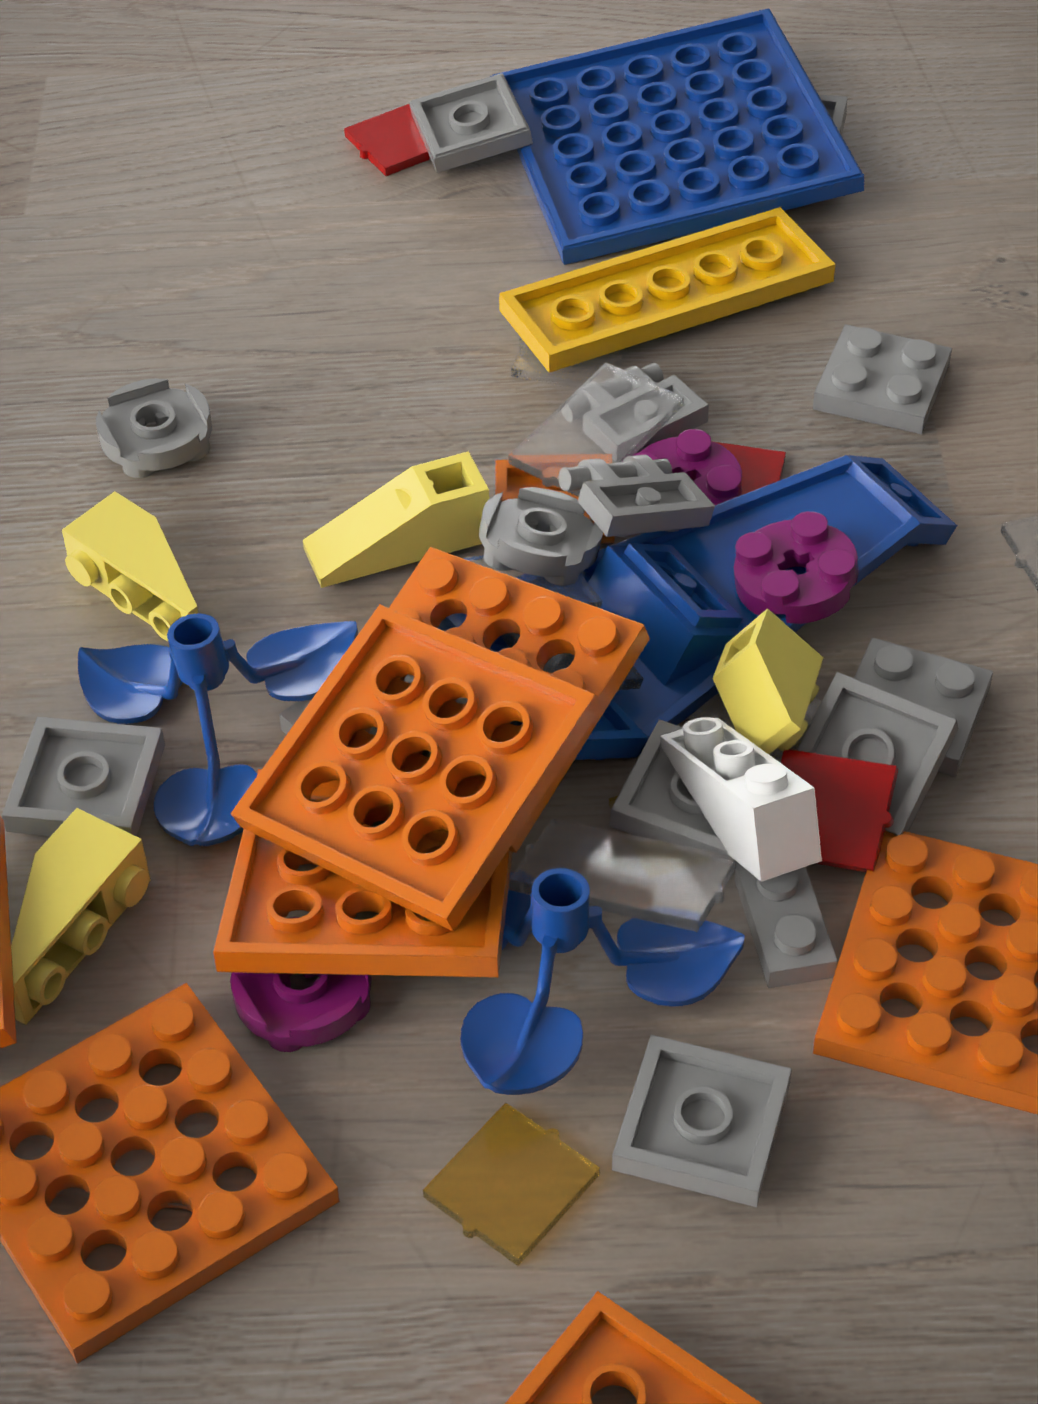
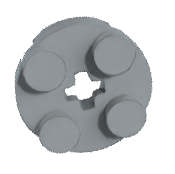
(141, 450)
(539, 535)

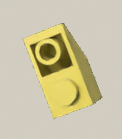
(768, 682)

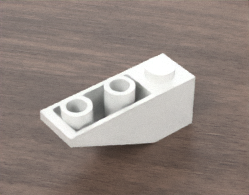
(748, 797)

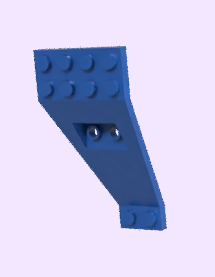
(688, 594)

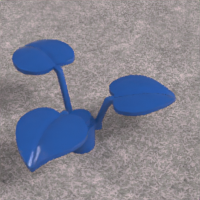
(133, 680)
(530, 1046)

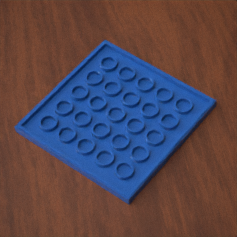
(676, 136)

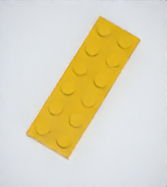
(665, 288)

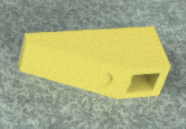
(396, 525)
(130, 561)
(71, 900)

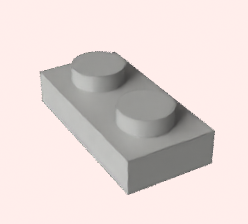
(786, 927)

